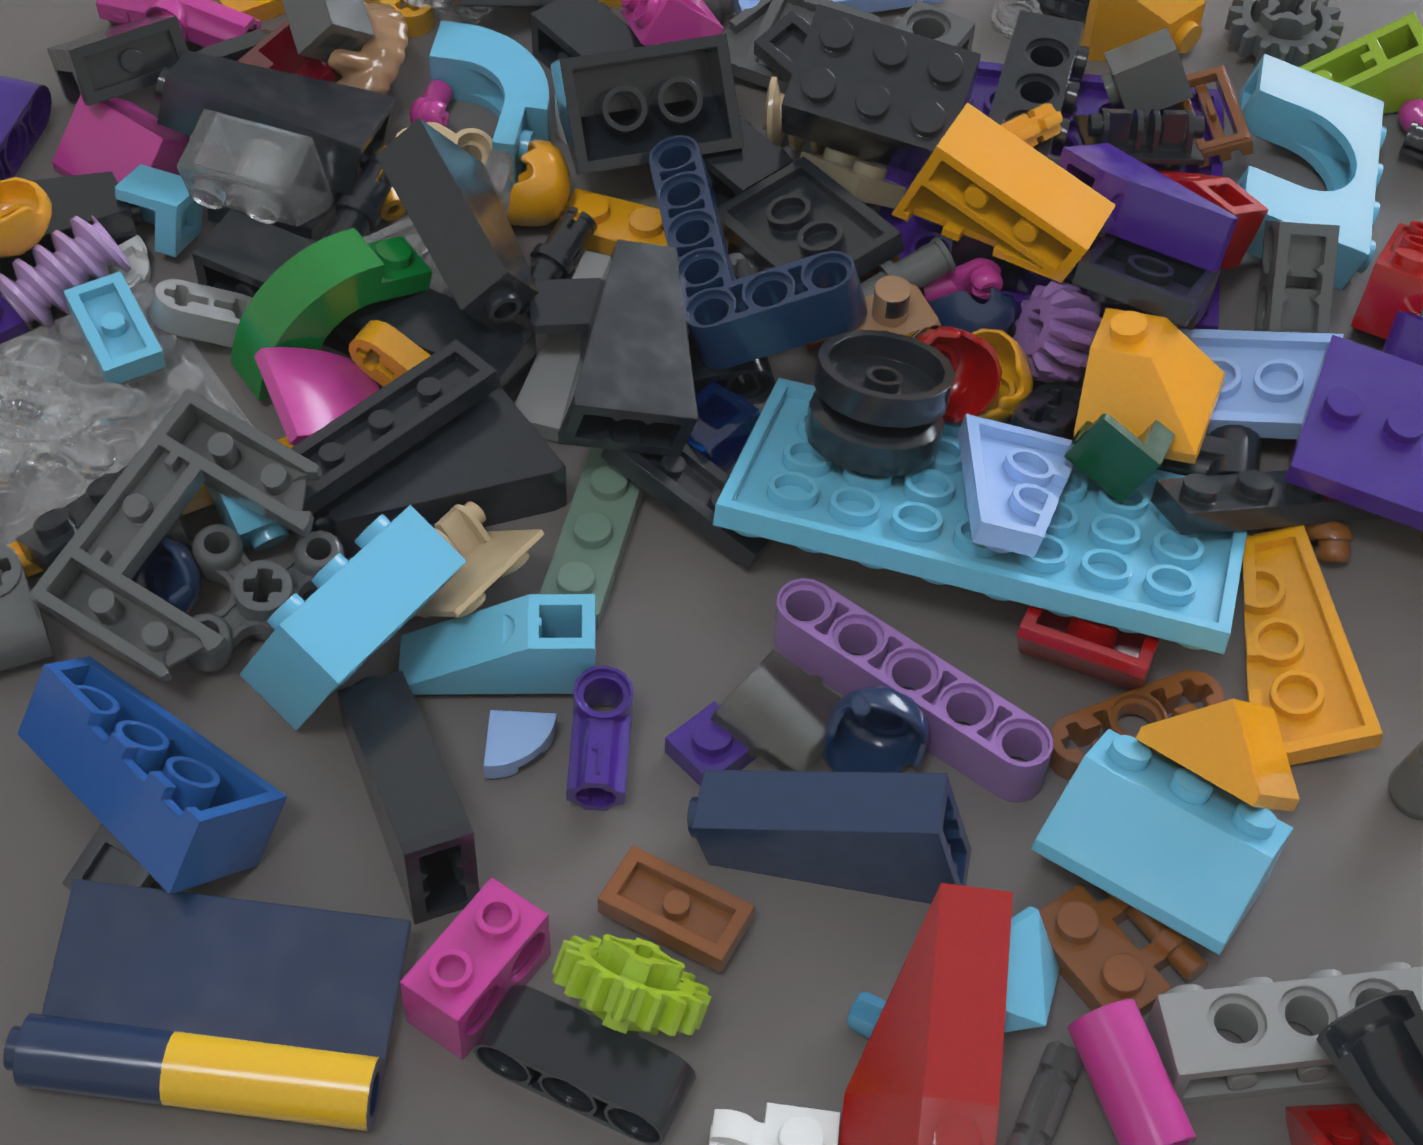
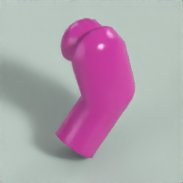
(432, 103)

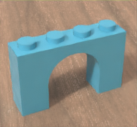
(1338, 136)

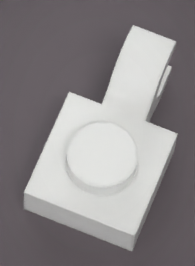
(780, 1127)

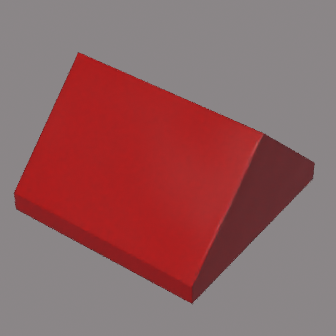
(1088, 647)

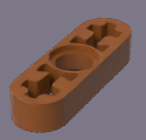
(1150, 702)

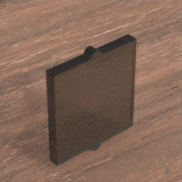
(779, 714)

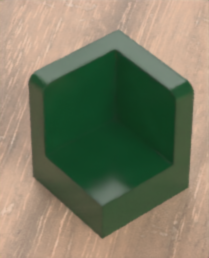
(1116, 456)

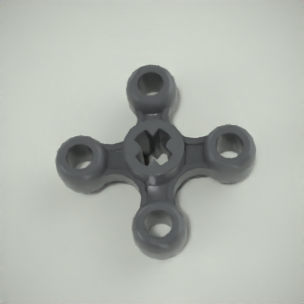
(222, 560)

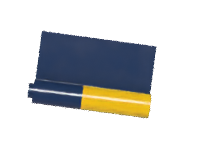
(216, 1006)

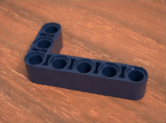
(750, 315)

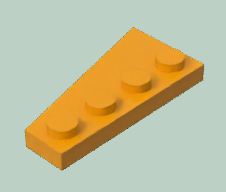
(1300, 652)

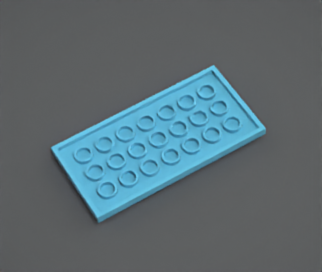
(1094, 563)

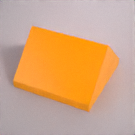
(1231, 747)

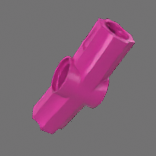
(200, 20)

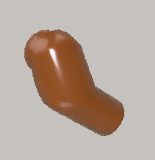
(1332, 540)

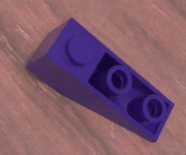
(1152, 207)

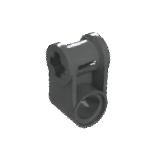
(21, 622)

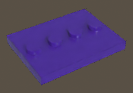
(1364, 433)

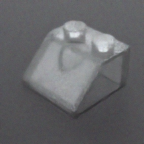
(254, 170)

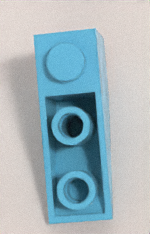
(505, 649)

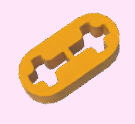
(384, 352)

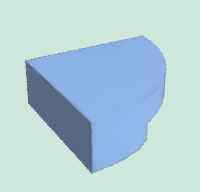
(515, 740)

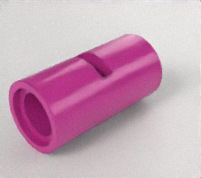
(1130, 1077)

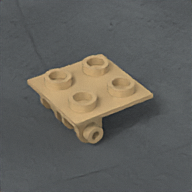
(487, 557)

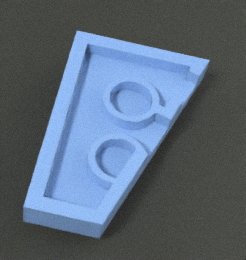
(1011, 483)

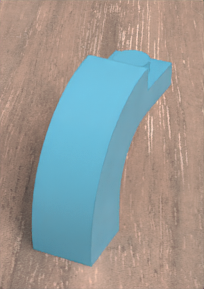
(498, 75)

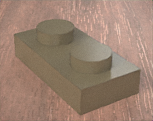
(859, 177)

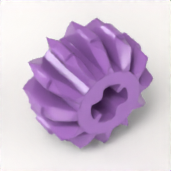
(1058, 331)

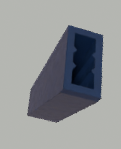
(835, 829)

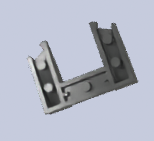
(92, 576)

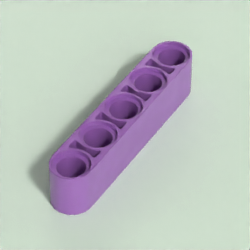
(941, 691)

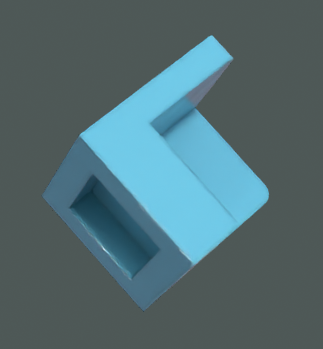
(165, 204)

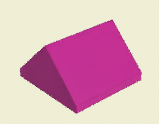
(116, 139)

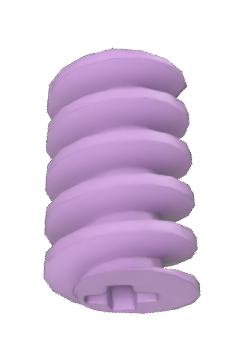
(70, 266)

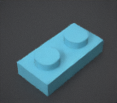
(114, 328)

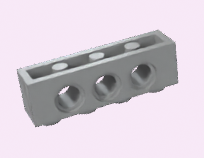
(1258, 1011)

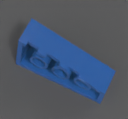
(149, 776)

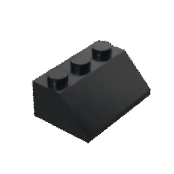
(633, 98)

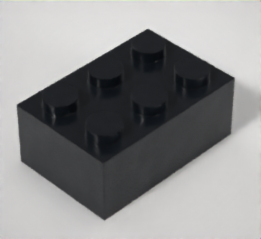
(876, 89)

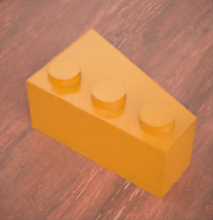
(1006, 196)

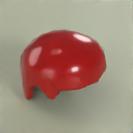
(975, 369)

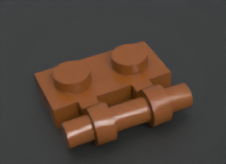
(1103, 961)

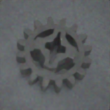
(1284, 29)

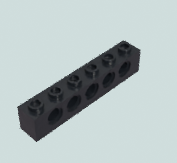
(1036, 71)

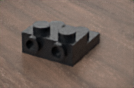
(1147, 280)

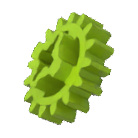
(631, 985)

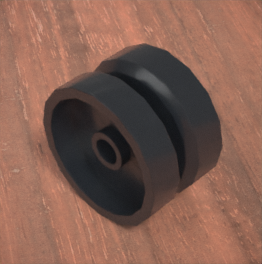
(879, 402)

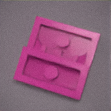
(311, 387)

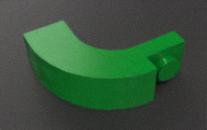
(318, 291)

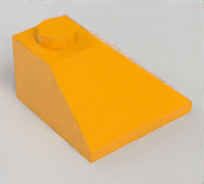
(1123, 21)
(1150, 372)

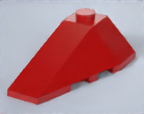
(940, 1037)

